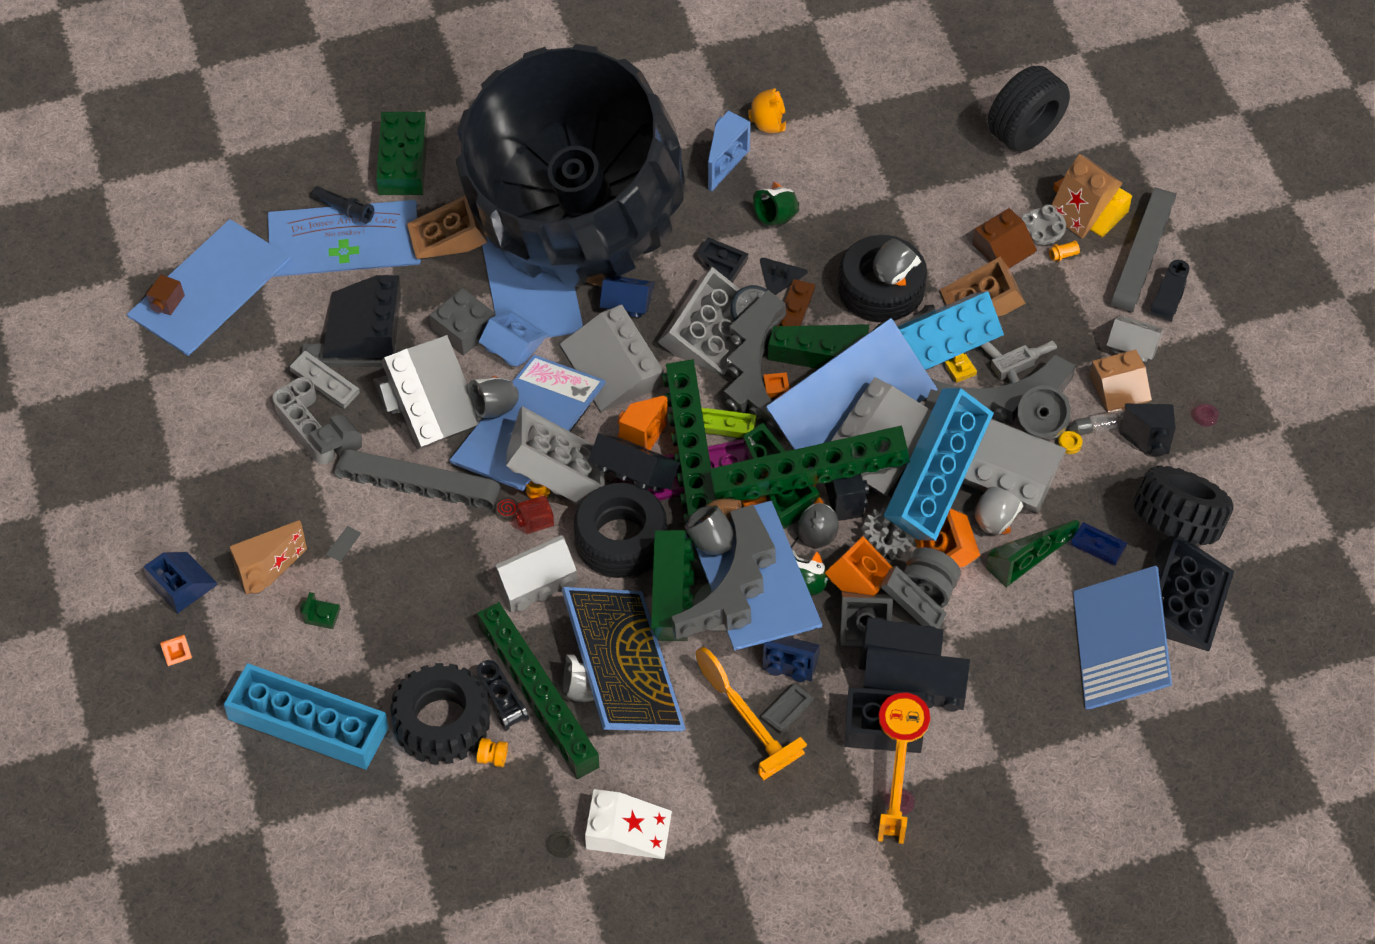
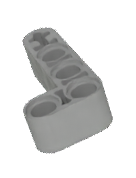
(291, 407)

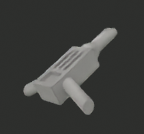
(1015, 361)

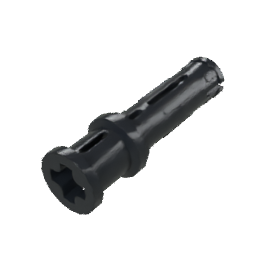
(350, 207)

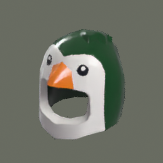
(776, 208)
(813, 573)

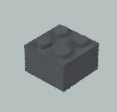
(462, 320)

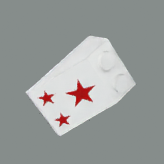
(626, 825)

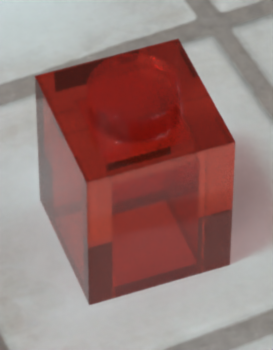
(535, 514)

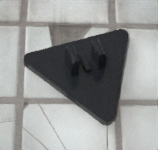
(779, 275)

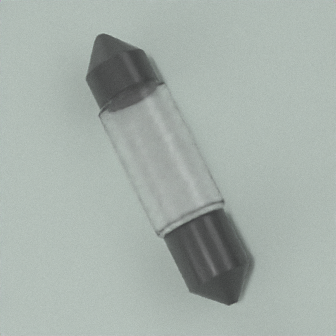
(1097, 422)

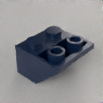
(178, 579)
(791, 658)

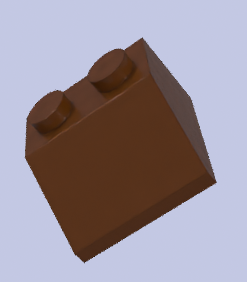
(1004, 237)

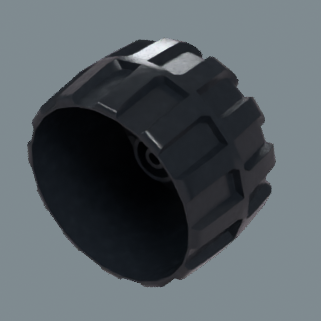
(571, 164)

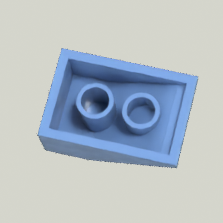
(728, 147)

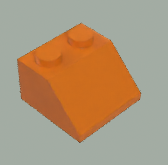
(644, 421)
(955, 539)
(859, 569)

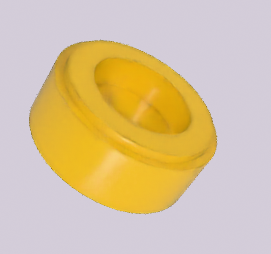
(1070, 441)

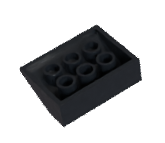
(364, 319)
(1191, 591)

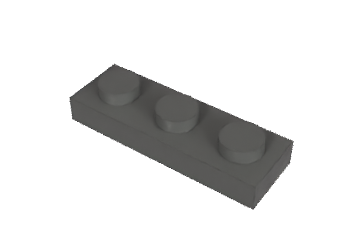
(913, 598)

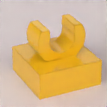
(960, 368)

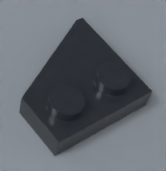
(722, 257)

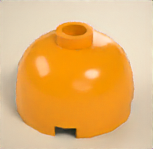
(767, 111)

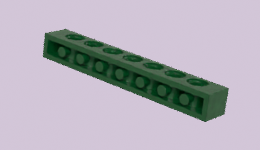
(684, 375)
(815, 456)
(538, 690)

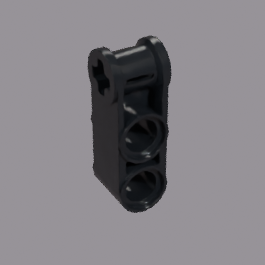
(1170, 291)
(507, 708)

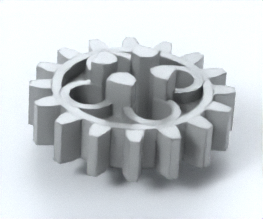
(894, 545)

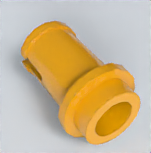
(1062, 251)

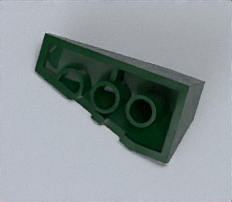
(1023, 554)

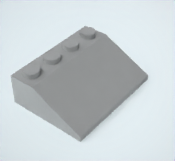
(702, 324)
(617, 353)
(431, 391)
(883, 408)
(552, 457)
(1015, 464)

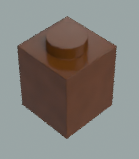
(165, 295)

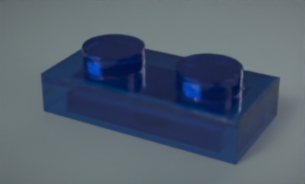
(1099, 543)

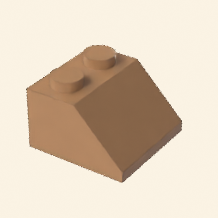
(1120, 380)

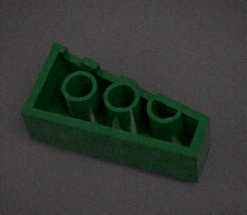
(812, 344)
(791, 502)

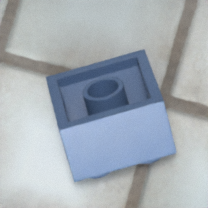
(512, 337)

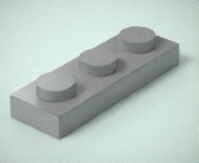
(325, 379)

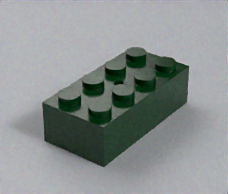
(402, 169)
(671, 581)

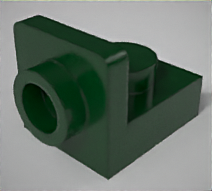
(319, 612)

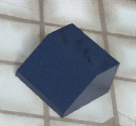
(630, 292)

